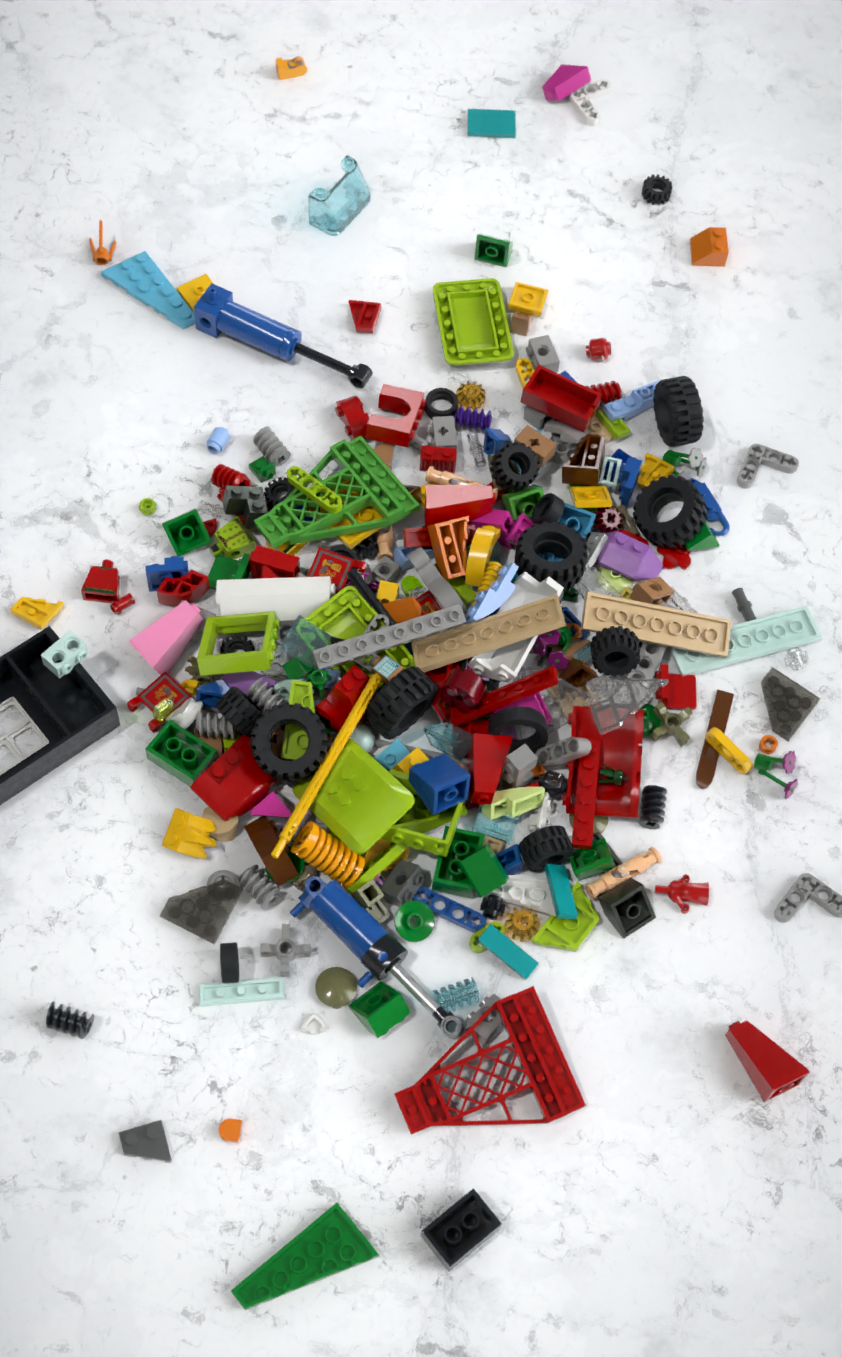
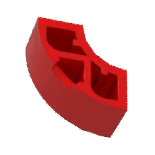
(352, 414)
(188, 588)

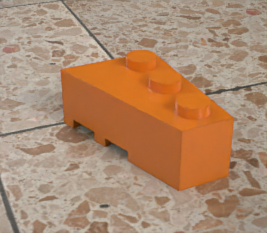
(449, 546)

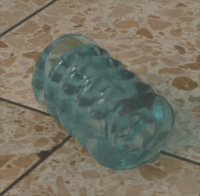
(457, 995)

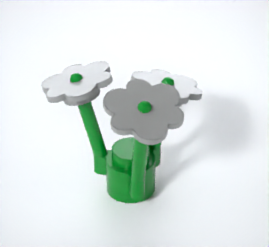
(695, 459)

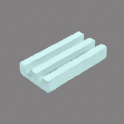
(607, 483)

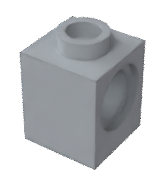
(385, 566)

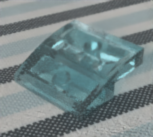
(303, 639)
(498, 828)

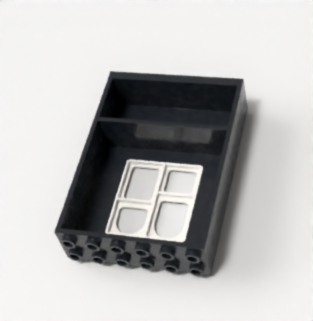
(63, 711)

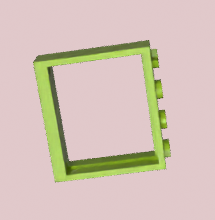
(242, 661)
(418, 840)

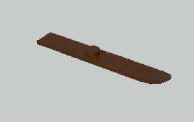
(709, 755)

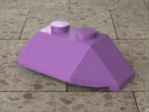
(629, 557)

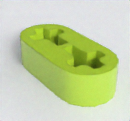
(478, 949)

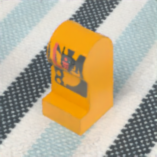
(290, 68)

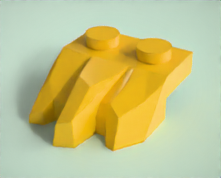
(189, 834)

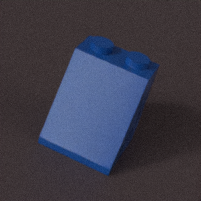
(440, 783)

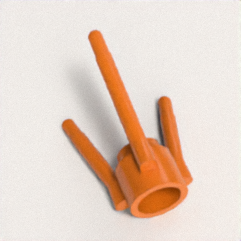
(101, 255)

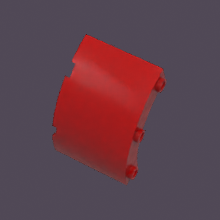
(619, 751)

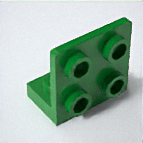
(228, 569)

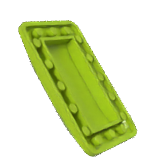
(472, 322)
(347, 617)
(358, 799)

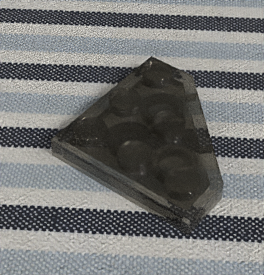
(786, 703)
(203, 909)

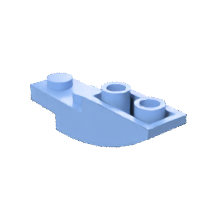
(631, 405)
(492, 598)

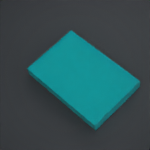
(491, 123)

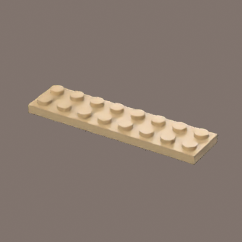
(658, 624)
(488, 634)

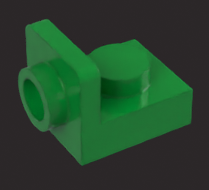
(262, 469)

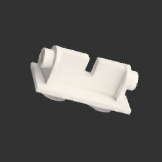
(542, 819)

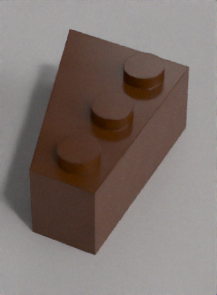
(586, 462)
(264, 838)

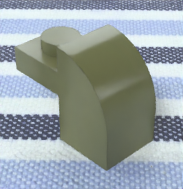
(369, 897)

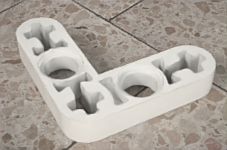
(582, 98)

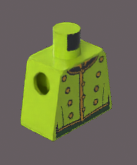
(233, 540)

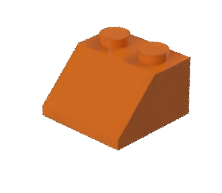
(709, 247)

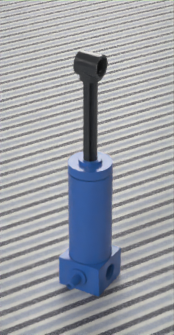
(218, 313)

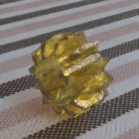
(471, 395)
(519, 929)

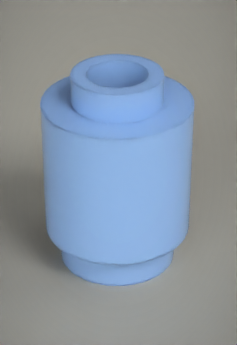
(217, 440)

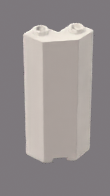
(283, 595)
(506, 661)

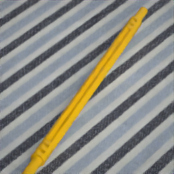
(327, 764)

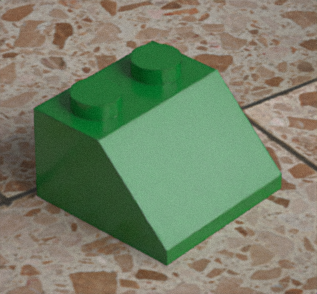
(493, 250)
(380, 1009)

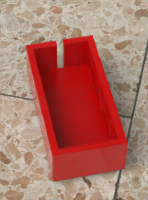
(561, 398)

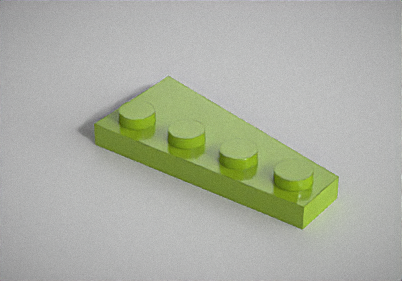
(295, 738)

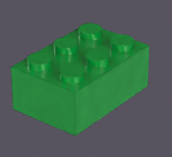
(180, 753)
(448, 873)

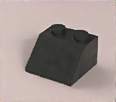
(627, 907)

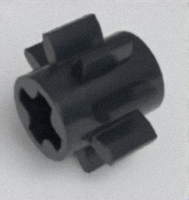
(366, 548)
(492, 907)

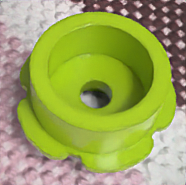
(147, 502)

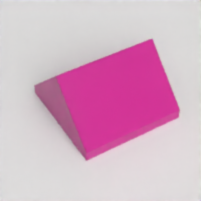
(272, 806)

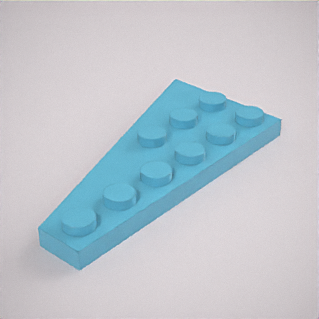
(148, 284)

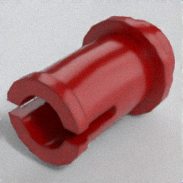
(122, 603)

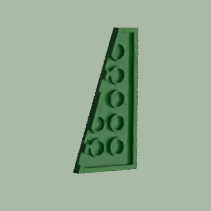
(316, 1253)

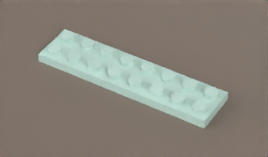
(754, 640)

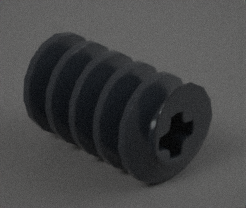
(651, 807)
(68, 1022)

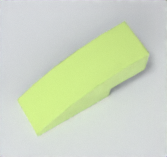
(514, 801)

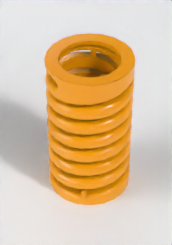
(327, 854)

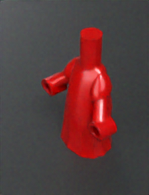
(682, 891)

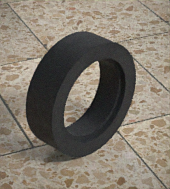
(521, 716)

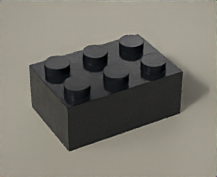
(461, 1229)

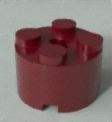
(463, 689)

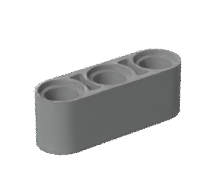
(563, 751)

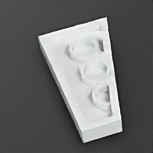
(527, 892)

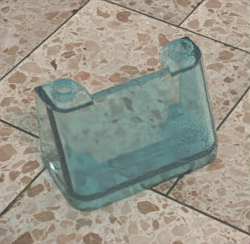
(337, 208)

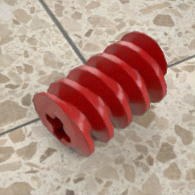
(608, 390)
(226, 476)

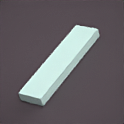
(241, 992)

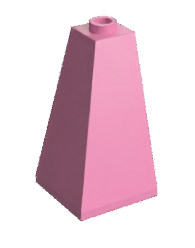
(167, 637)

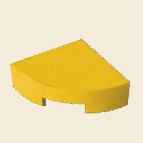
(190, 686)

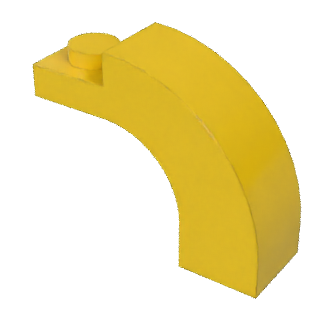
(480, 554)

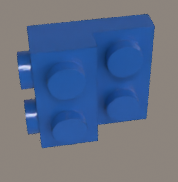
(628, 479)
(173, 568)

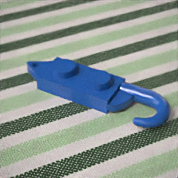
(714, 511)

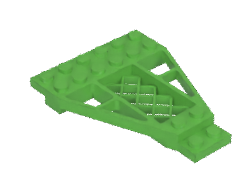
(367, 475)

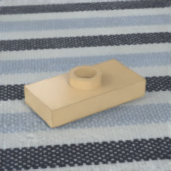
(597, 428)

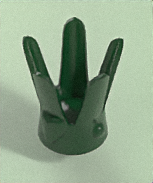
(616, 774)

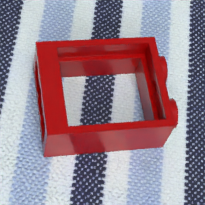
(280, 563)

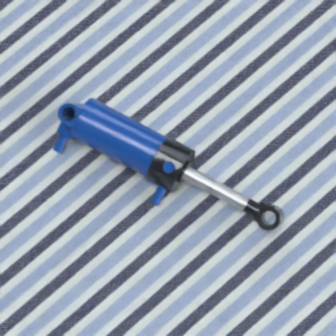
(368, 942)

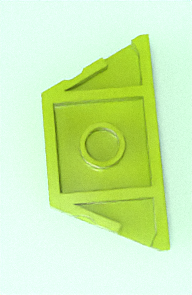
(569, 933)

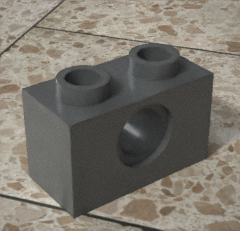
(402, 883)

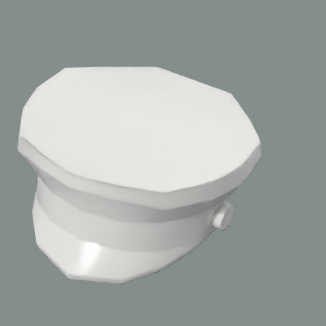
(186, 713)

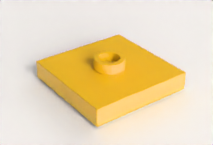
(194, 289)
(528, 299)
(590, 497)

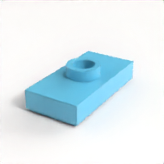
(392, 755)

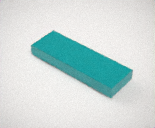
(561, 891)
(507, 952)

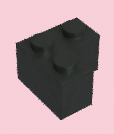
(245, 501)

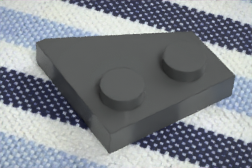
(146, 1142)

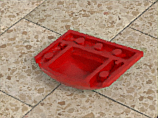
(233, 782)

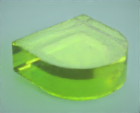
(409, 583)
(162, 710)

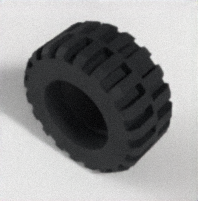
(678, 411)
(660, 494)
(556, 540)
(401, 702)
(281, 716)

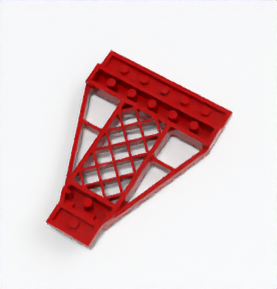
(540, 1062)

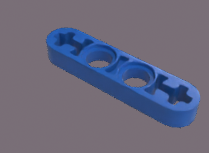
(450, 906)

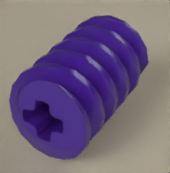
(473, 418)

